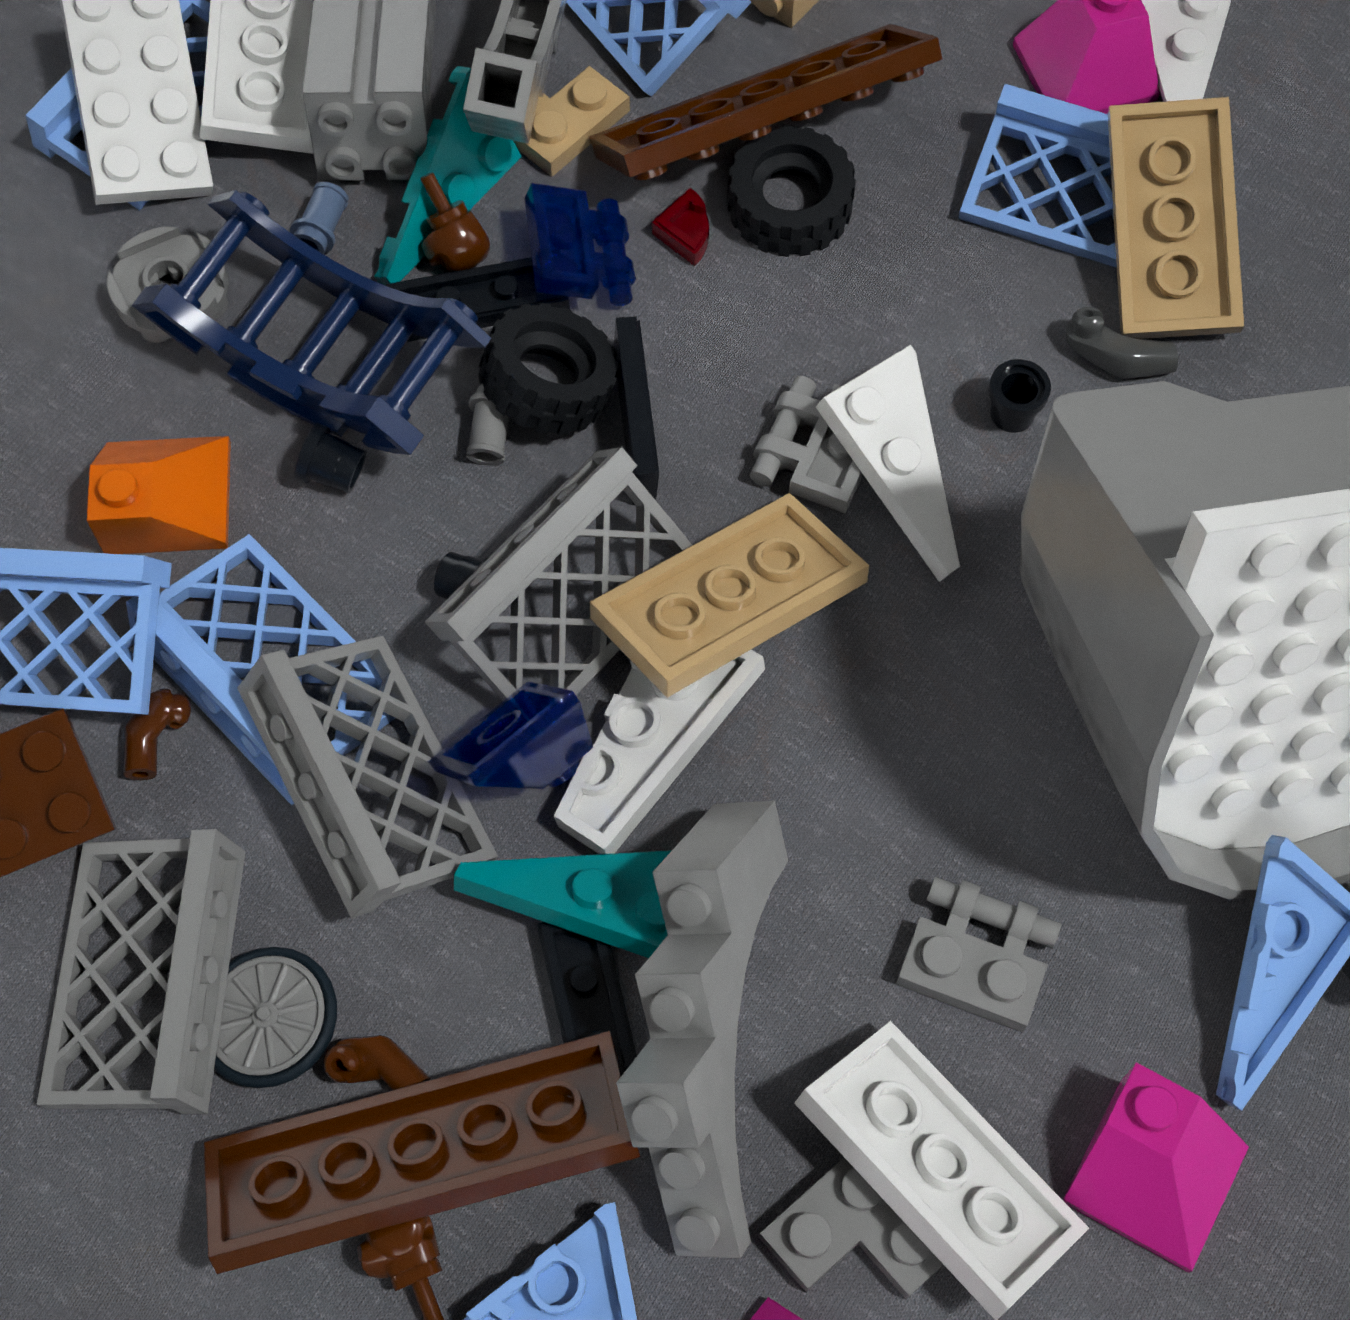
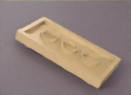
(1175, 218)
(728, 593)

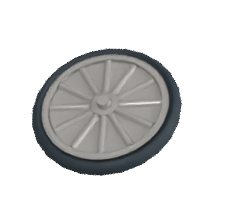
(274, 1017)

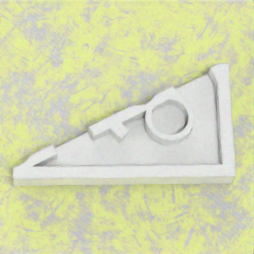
(890, 438)

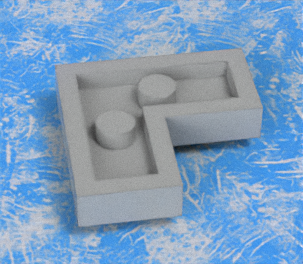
(835, 1219)

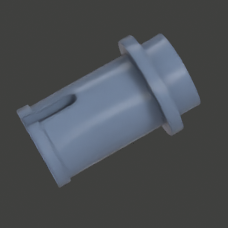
(321, 217)

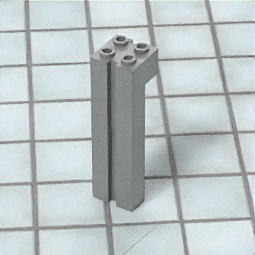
(369, 86)

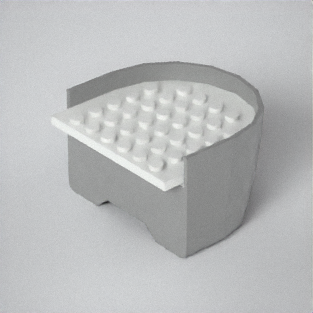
(1204, 615)

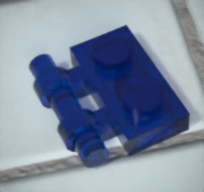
(563, 244)

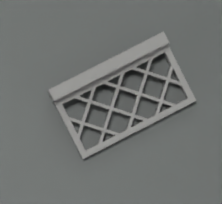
(530, 550)
(326, 782)
(195, 985)

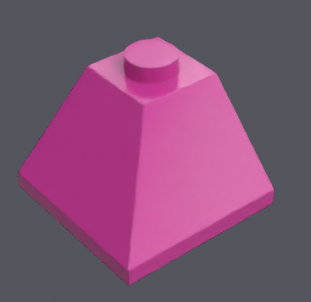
(1091, 53)
(1158, 1167)

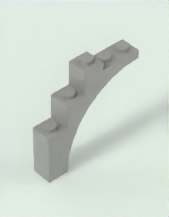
(513, 68)
(691, 991)

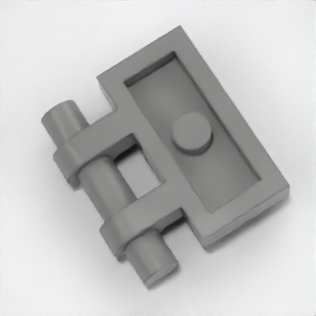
(822, 467)
(973, 972)

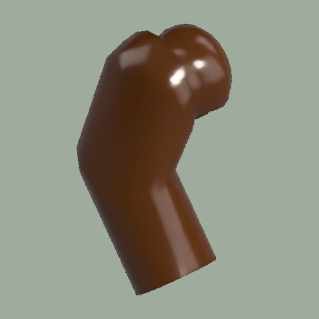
(143, 732)
(372, 1060)

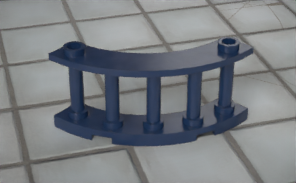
(291, 383)

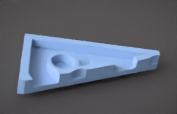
(1289, 960)
(570, 1281)

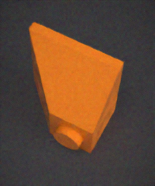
(160, 495)

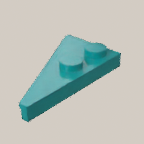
(466, 169)
(591, 895)

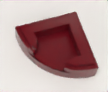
(684, 227)

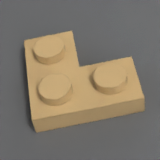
(571, 116)

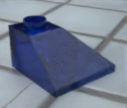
(522, 742)

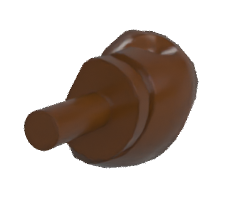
(456, 235)
(407, 1256)

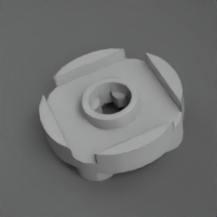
(149, 258)

